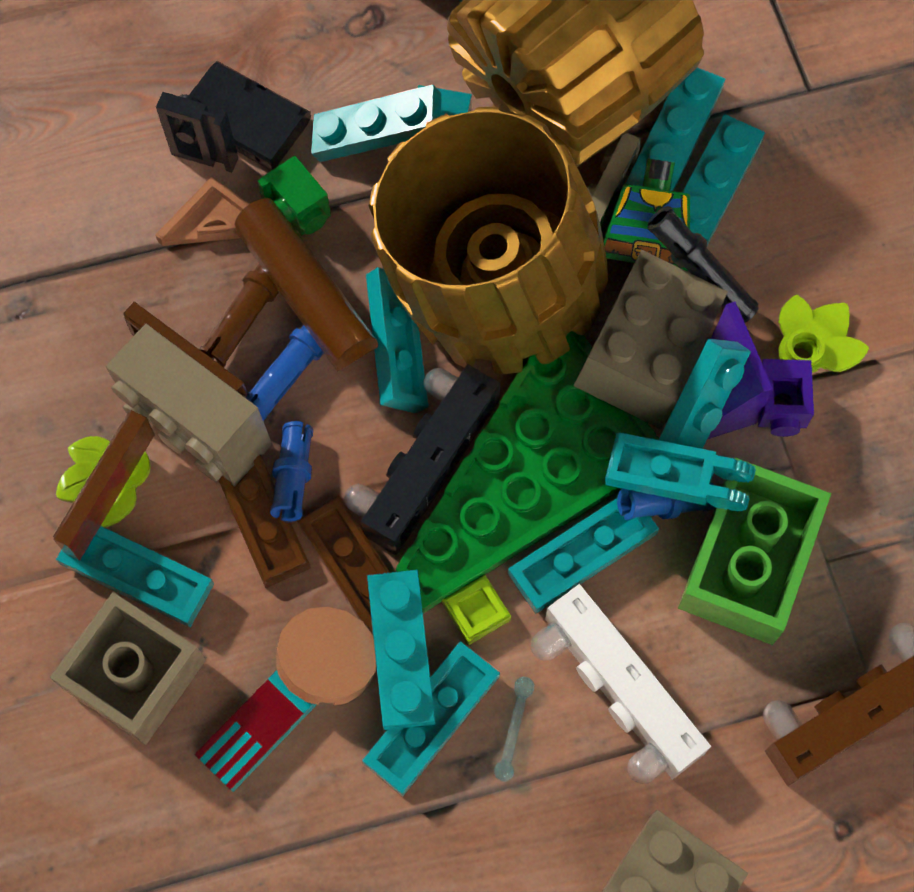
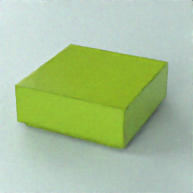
(476, 610)

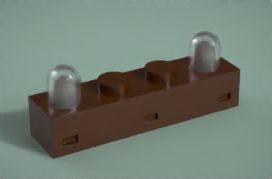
(842, 720)

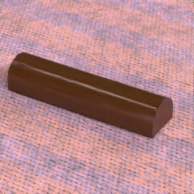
(304, 283)

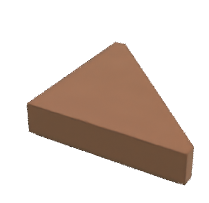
(204, 217)

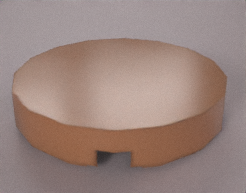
(326, 656)

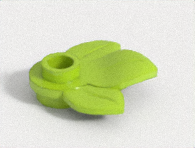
(821, 334)
(86, 455)

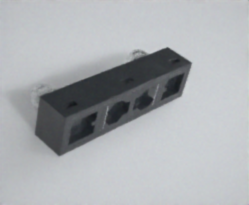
(438, 447)

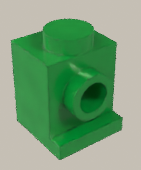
(296, 195)

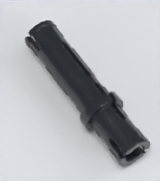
(690, 252)

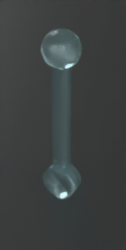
(523, 689)

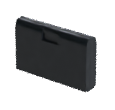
(259, 118)

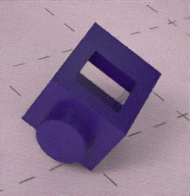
(793, 385)

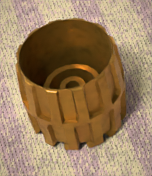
(576, 63)
(490, 238)

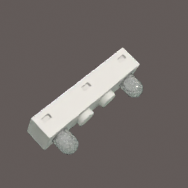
(635, 693)

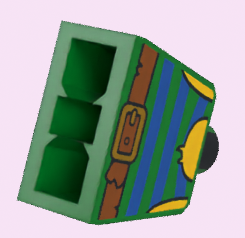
(636, 206)

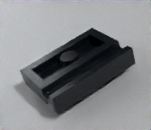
(196, 132)

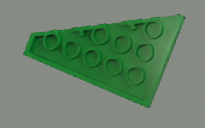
(524, 478)

